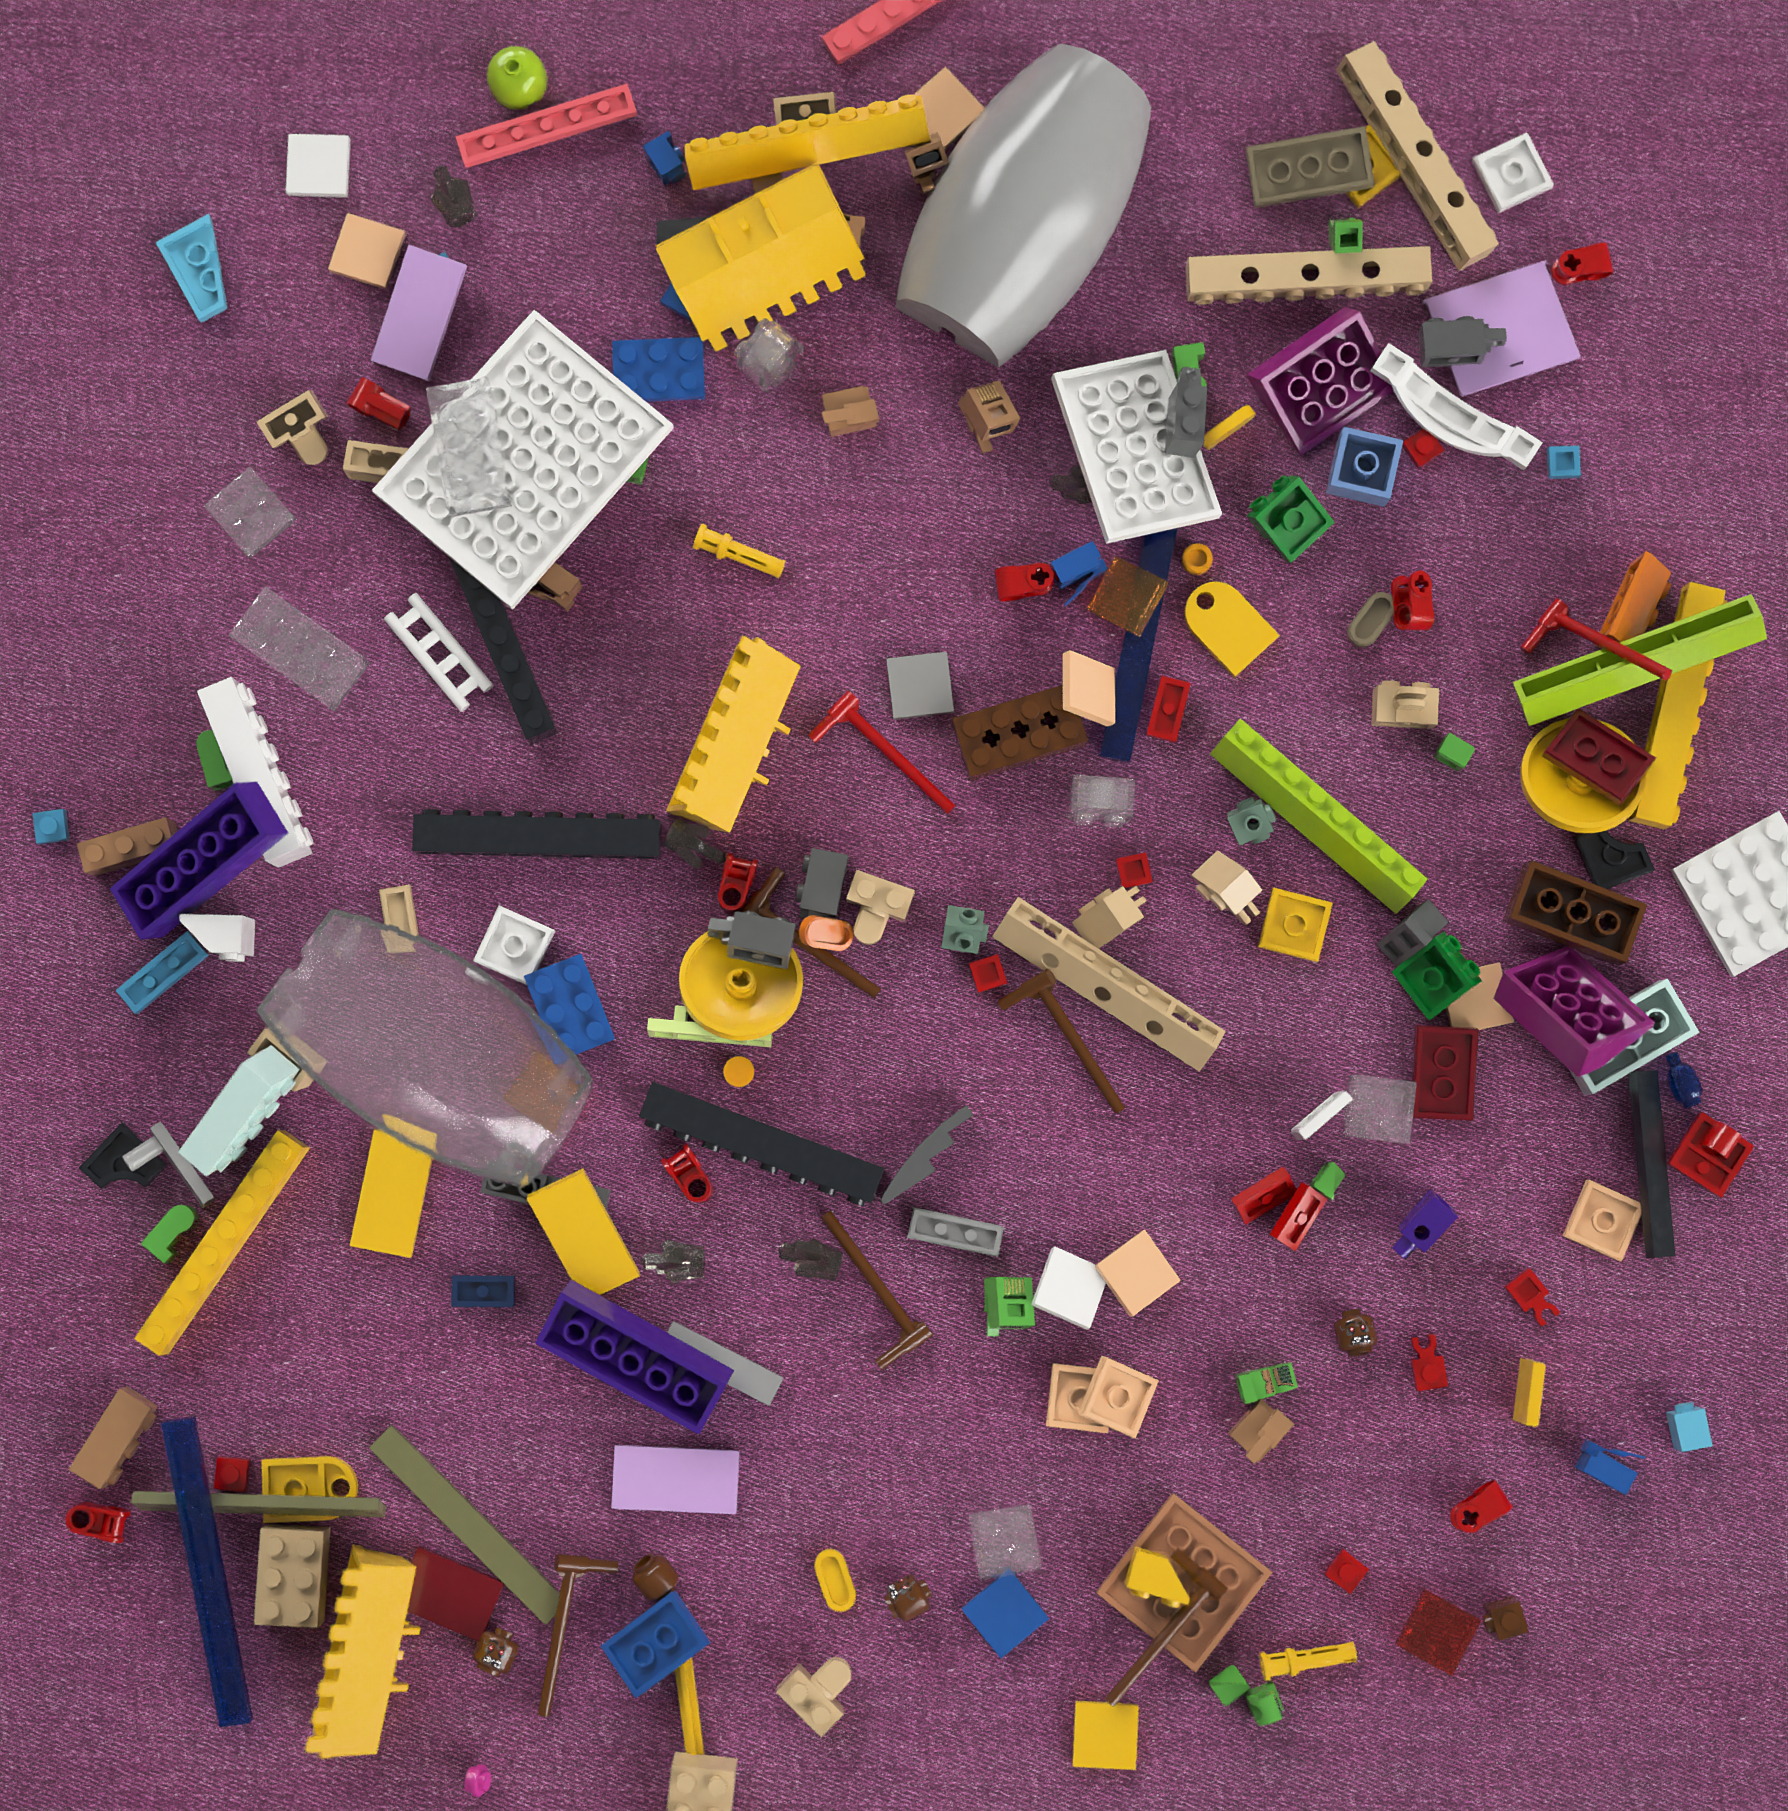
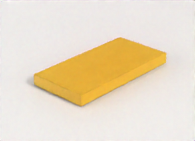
(390, 1198)
(583, 1233)

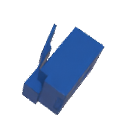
(1077, 566)
(1606, 1469)

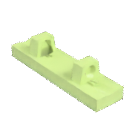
(682, 1029)

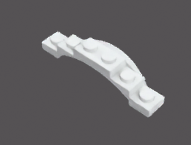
(1450, 417)

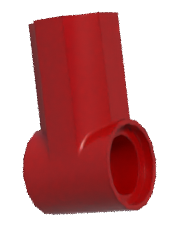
(373, 401)

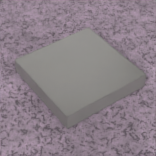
(920, 685)

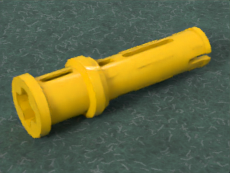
(725, 547)
(1293, 1661)

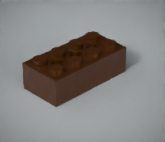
(1010, 749)
(1592, 904)

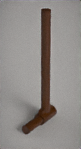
(760, 904)
(1041, 987)
(913, 1332)
(569, 1568)
(1206, 1587)

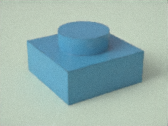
(1563, 462)
(51, 826)

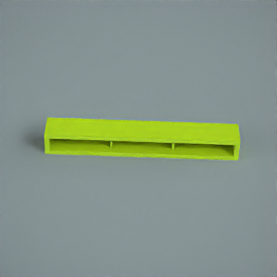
(1673, 645)
(1318, 816)

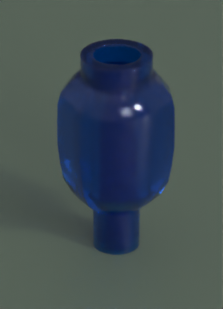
(1683, 1082)

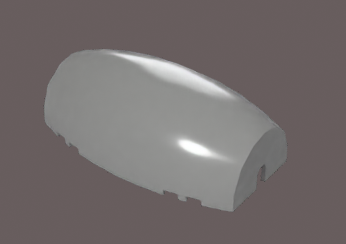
(1026, 203)

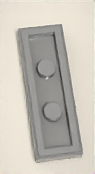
(955, 1232)

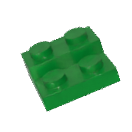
(1289, 517)
(1437, 975)

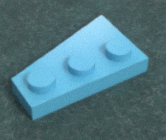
(196, 266)

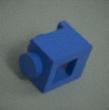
(665, 159)

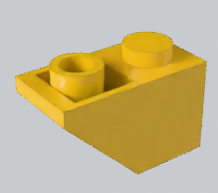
(1154, 1575)

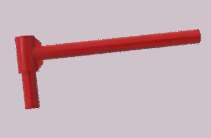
(1558, 615)
(845, 710)

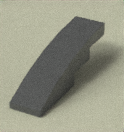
(918, 1164)

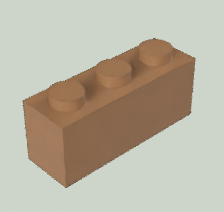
(124, 846)
(114, 1438)

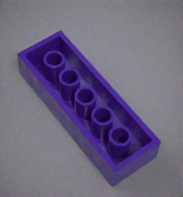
(199, 860)
(634, 1356)

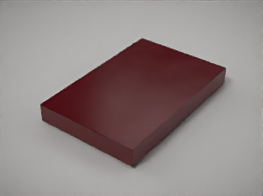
(1599, 757)
(1445, 1072)
(452, 1593)

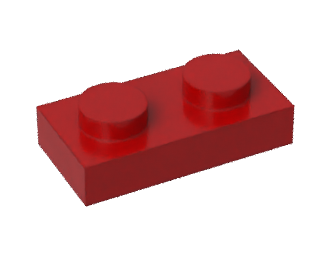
(1168, 709)
(1264, 1195)
(1298, 1216)

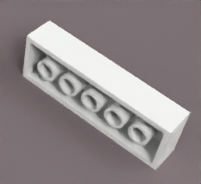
(254, 760)

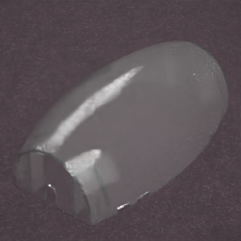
(428, 1049)

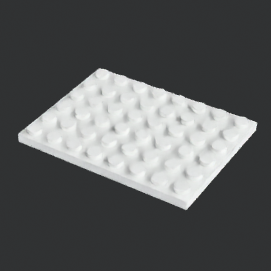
(567, 449)

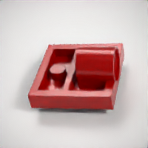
(1710, 1154)

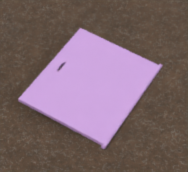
(1533, 320)

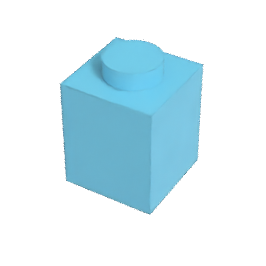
(1688, 1427)

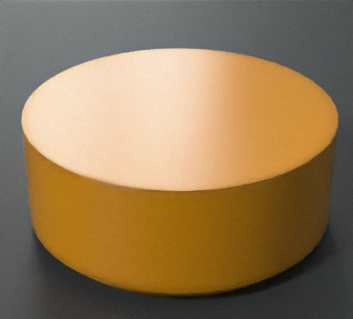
(1197, 559)
(739, 1071)

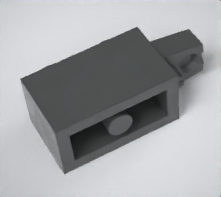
(1457, 341)
(1186, 414)
(823, 883)
(755, 938)

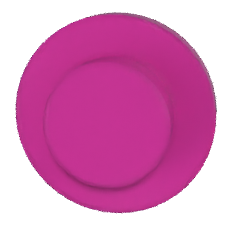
(477, 1780)

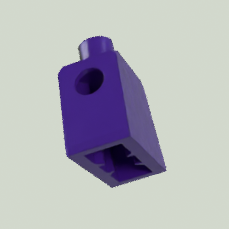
(1428, 1212)

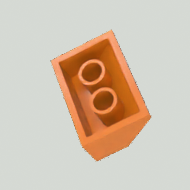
(1637, 599)

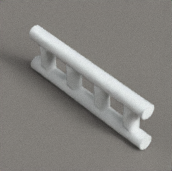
(457, 655)

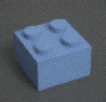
(1364, 466)

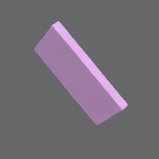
(419, 312)
(675, 1479)

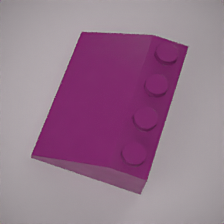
(1321, 380)
(1571, 1009)

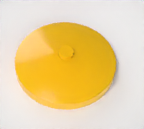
(1563, 798)
(736, 995)

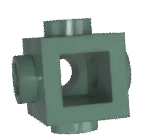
(1246, 831)
(964, 929)

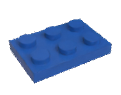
(661, 368)
(570, 1004)
(655, 1644)

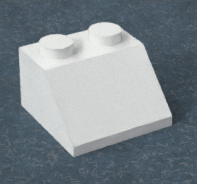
(223, 934)

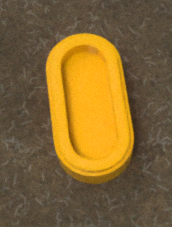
(1228, 426)
(835, 1580)

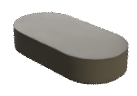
(1371, 620)

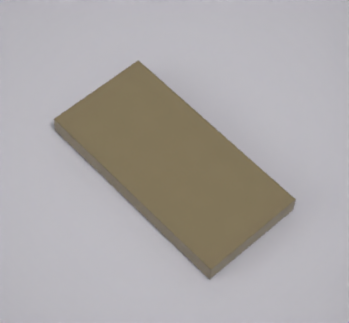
(1309, 167)

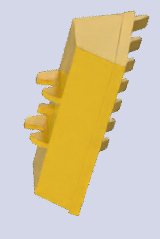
(761, 255)
(735, 736)
(363, 1654)

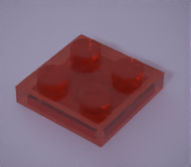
(1438, 1632)

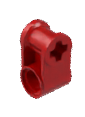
(1587, 263)
(1019, 581)
(1413, 604)
(737, 881)
(687, 1173)
(1485, 1504)
(104, 1523)

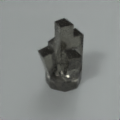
(453, 198)
(1072, 486)
(683, 839)
(812, 1259)
(678, 1261)

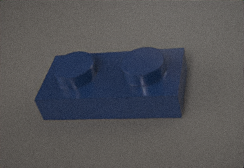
(483, 1291)

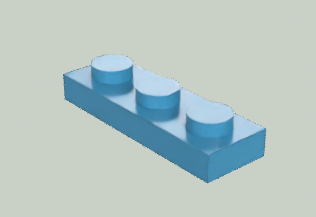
(162, 972)

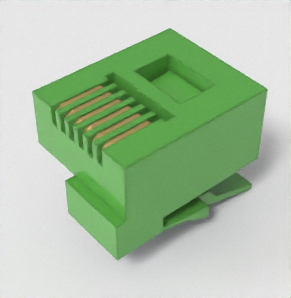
(1008, 1304)

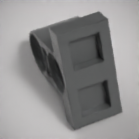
(1412, 933)

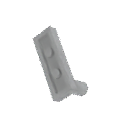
(163, 1142)

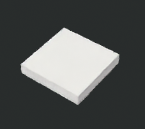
(318, 165)
(1512, 172)
(514, 944)
(1321, 1115)
(1069, 1288)

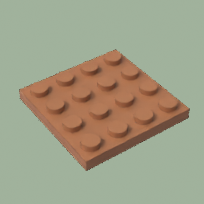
(1184, 1528)

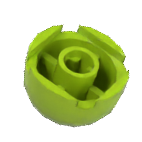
(516, 77)

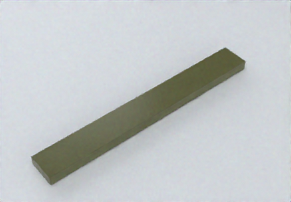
(269, 1504)
(467, 1523)

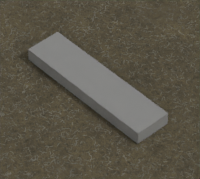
(748, 1375)

